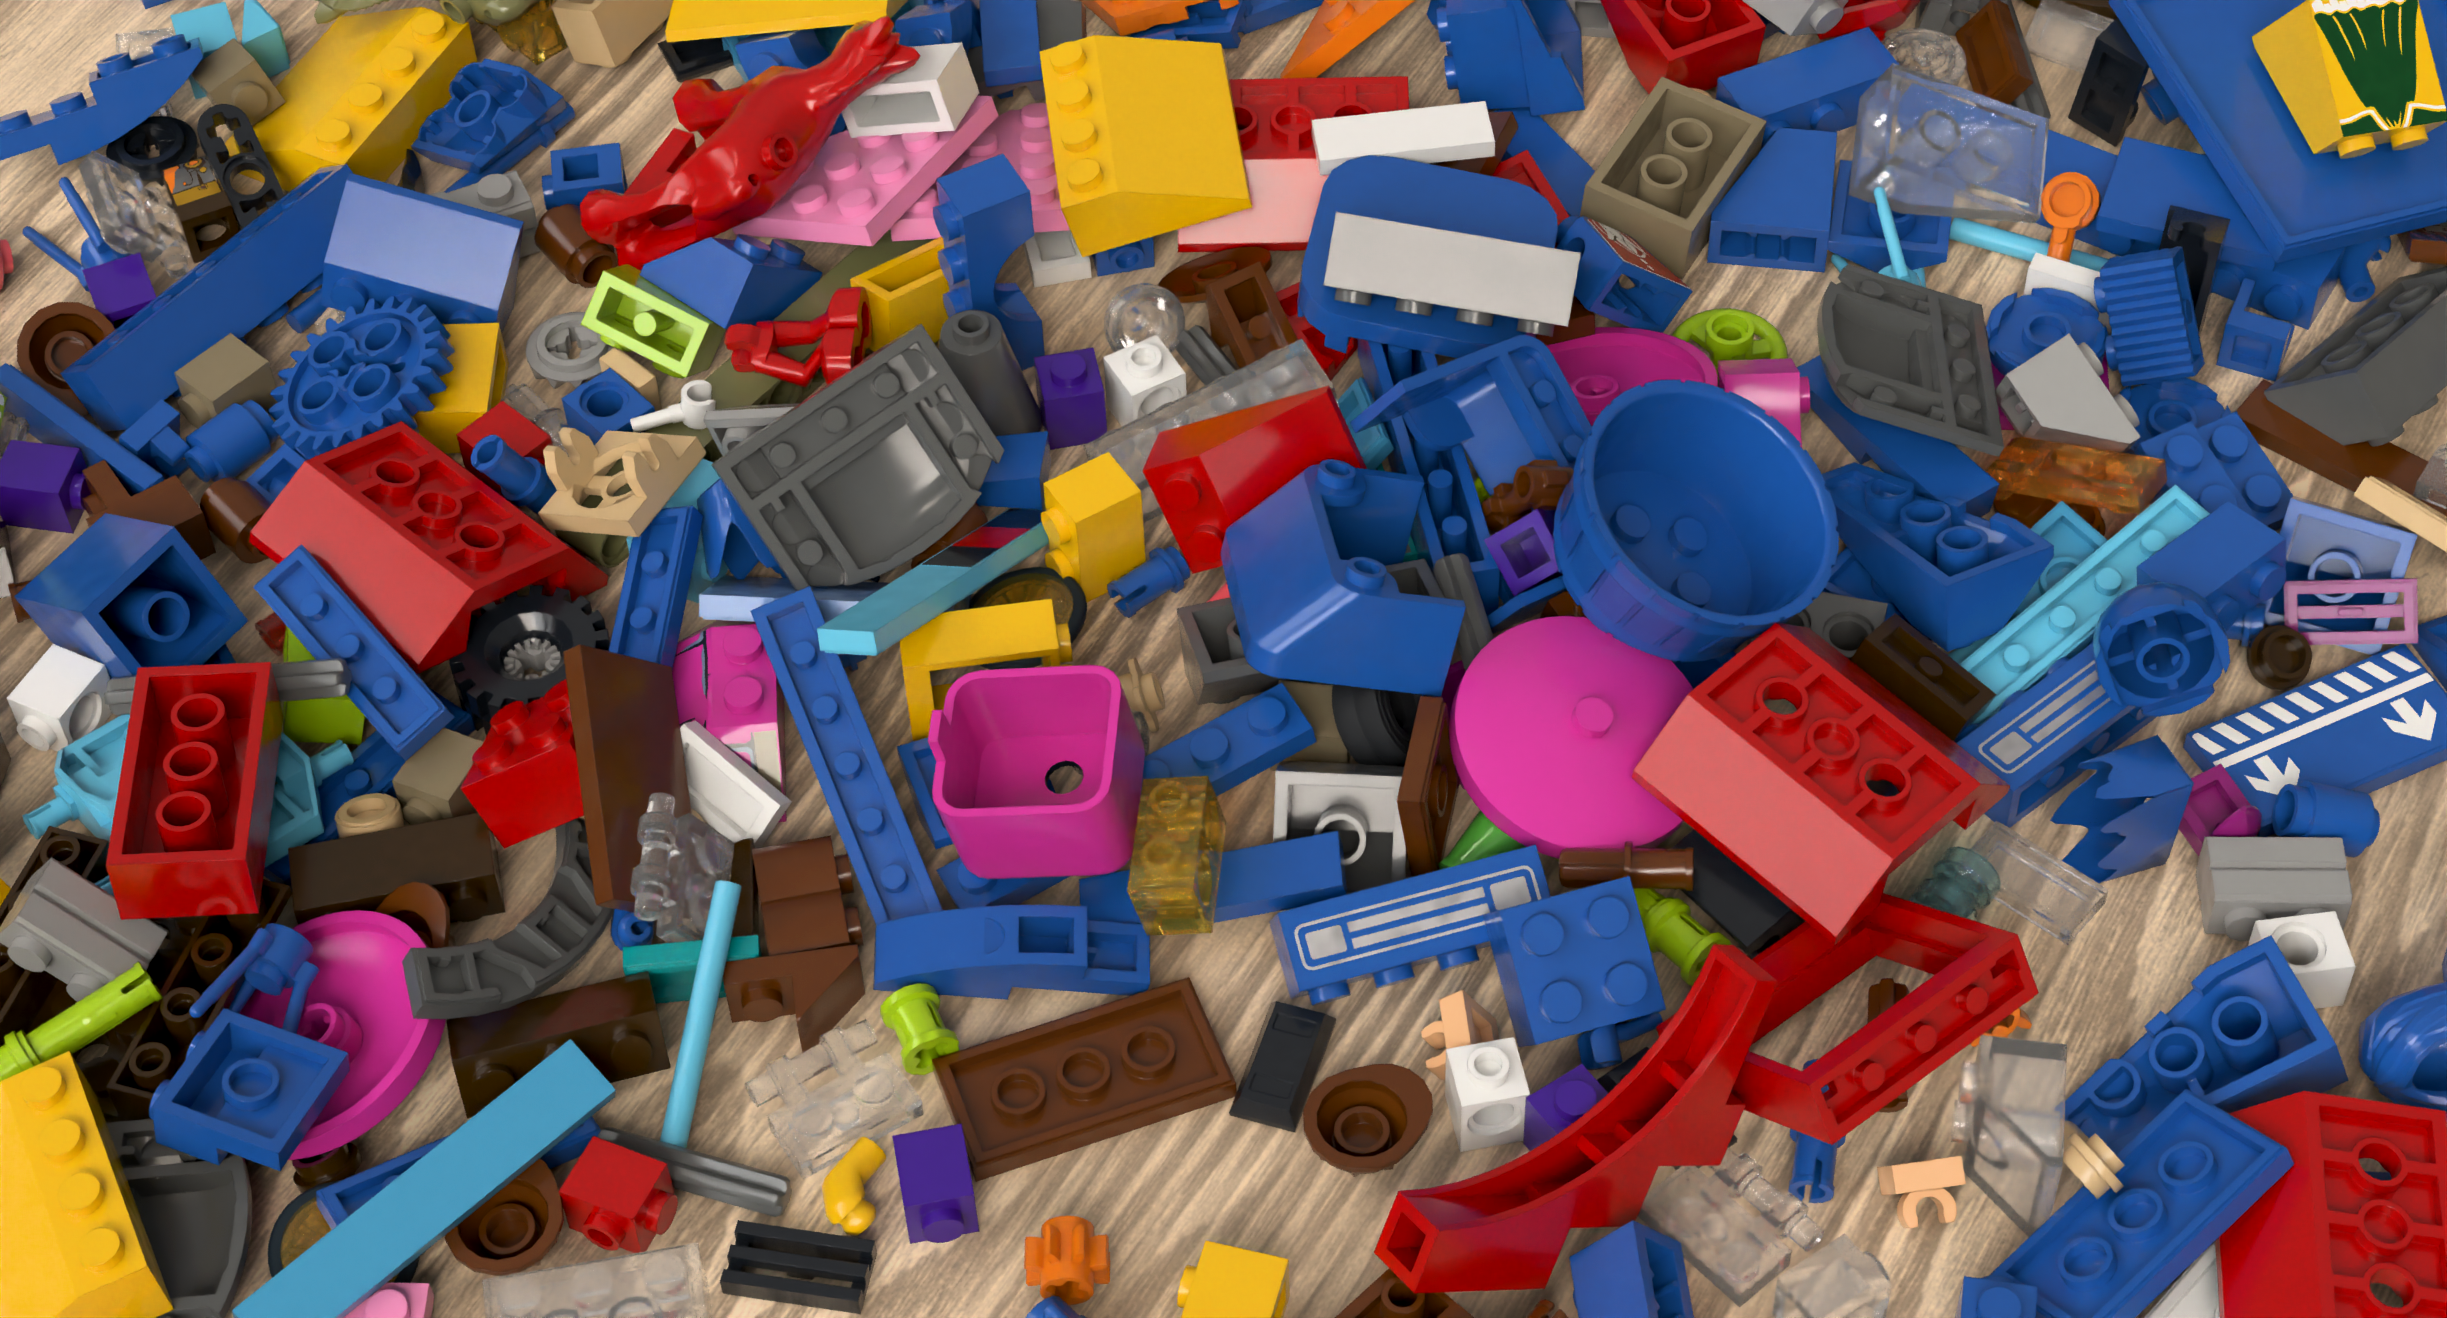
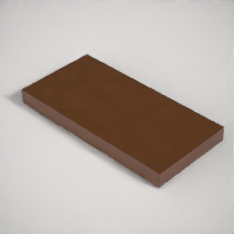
(624, 753)
(1084, 1078)

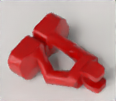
(845, 335)

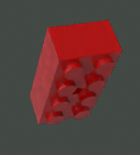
(196, 791)

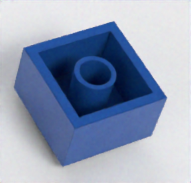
(1574, 962)

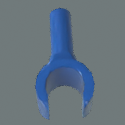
(1601, 1046)

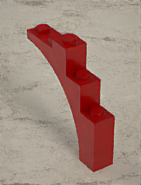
(1595, 1173)

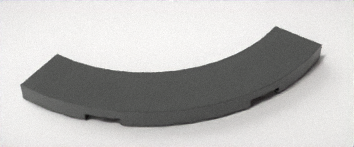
(524, 961)

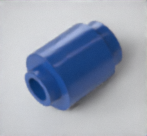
(230, 442)
(2326, 811)

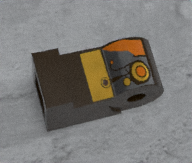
(199, 203)

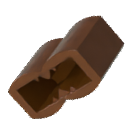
(802, 896)

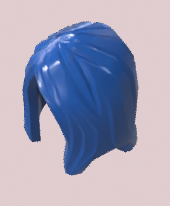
(2407, 1047)

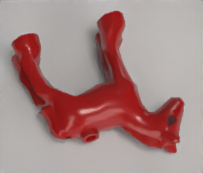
(753, 145)

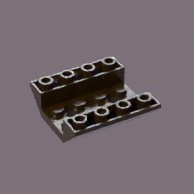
(157, 1038)

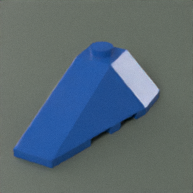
(1934, 560)
(2231, 1040)

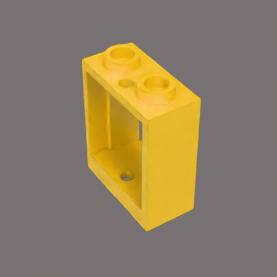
(976, 639)

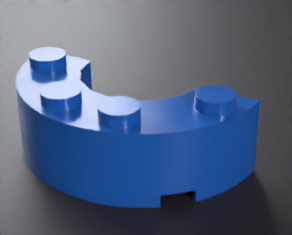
(800, 49)

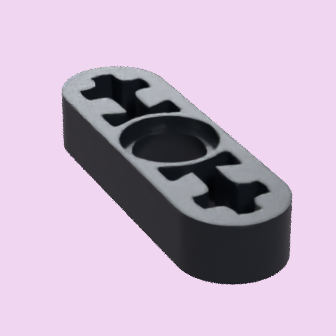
(250, 158)

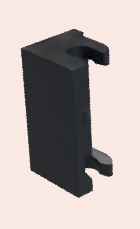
(2110, 85)
(2202, 243)
(1736, 899)

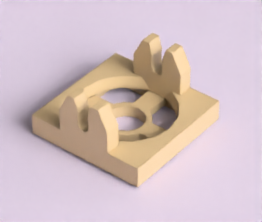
(652, 467)

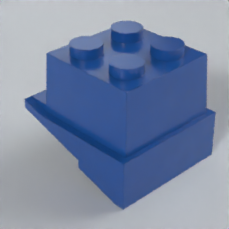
(1514, 53)

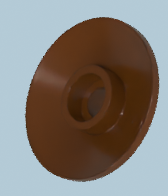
(1190, 279)

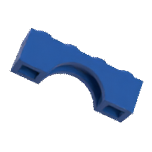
(982, 221)

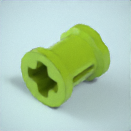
(918, 1026)

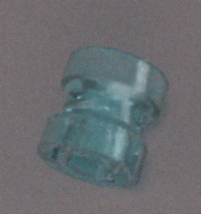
(1959, 884)

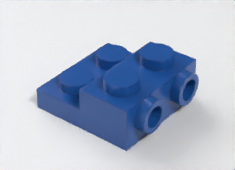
(2220, 466)
(246, 1092)

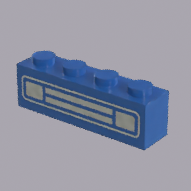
(2048, 733)
(1401, 925)

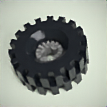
(517, 637)

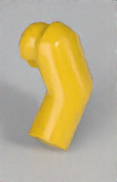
(845, 1189)

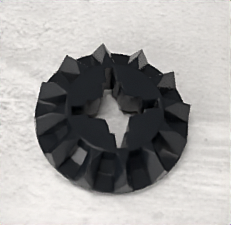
(170, 135)

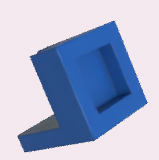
(2253, 341)

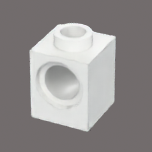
(1142, 379)
(60, 699)
(2315, 953)
(1486, 1093)

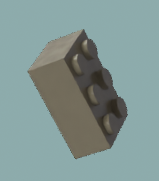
(1672, 171)

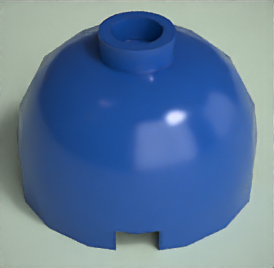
(2160, 649)

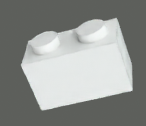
(920, 99)

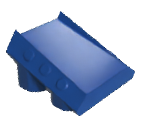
(488, 115)

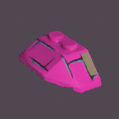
(734, 693)

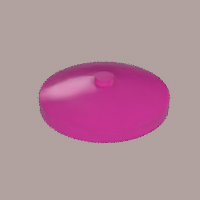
(1623, 358)
(1556, 728)
(362, 1009)

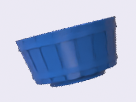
(1692, 522)

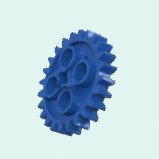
(362, 376)

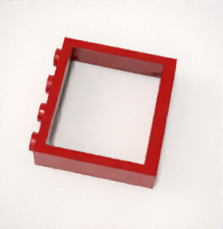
(1974, 986)

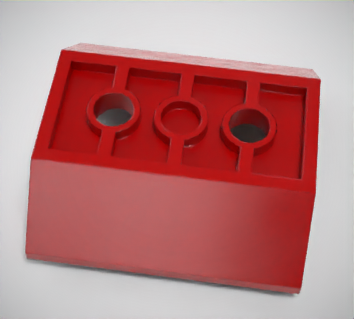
(1283, 158)
(416, 540)
(1792, 788)
(2331, 1225)

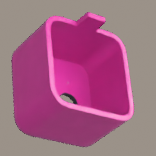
(993, 764)

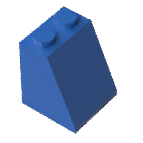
(132, 598)

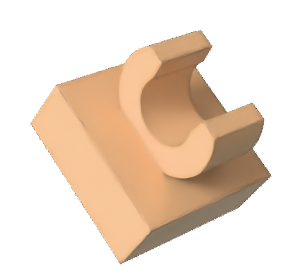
(1462, 1024)
(1923, 1180)

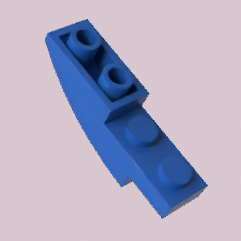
(122, 98)
(1010, 946)

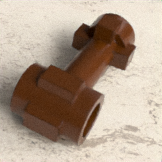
(1534, 485)

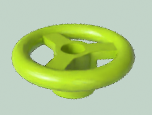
(1730, 334)

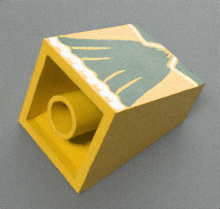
(2355, 74)

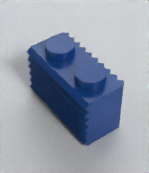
(2149, 317)

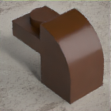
(162, 504)

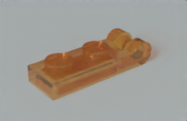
(2077, 475)

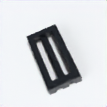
(802, 1256)

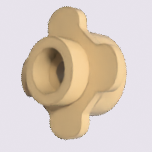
(1143, 692)

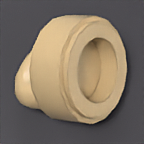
(368, 815)

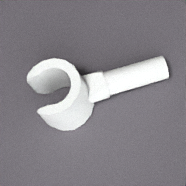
(691, 411)

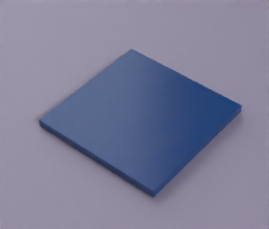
(2240, 120)

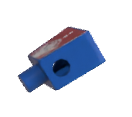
(1603, 259)

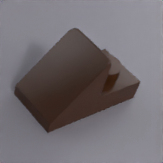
(1247, 315)
(812, 984)

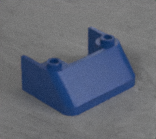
(1505, 411)
(1317, 589)

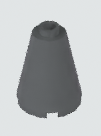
(989, 372)

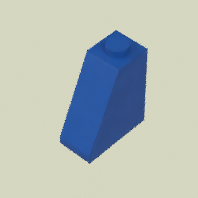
(1779, 205)

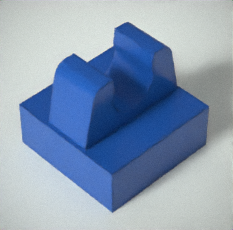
(157, 440)

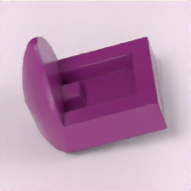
(2217, 810)

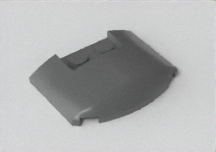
(1910, 358)
(864, 467)
(192, 1216)

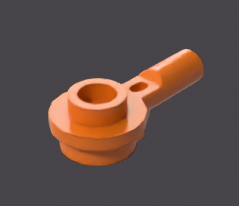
(2068, 205)

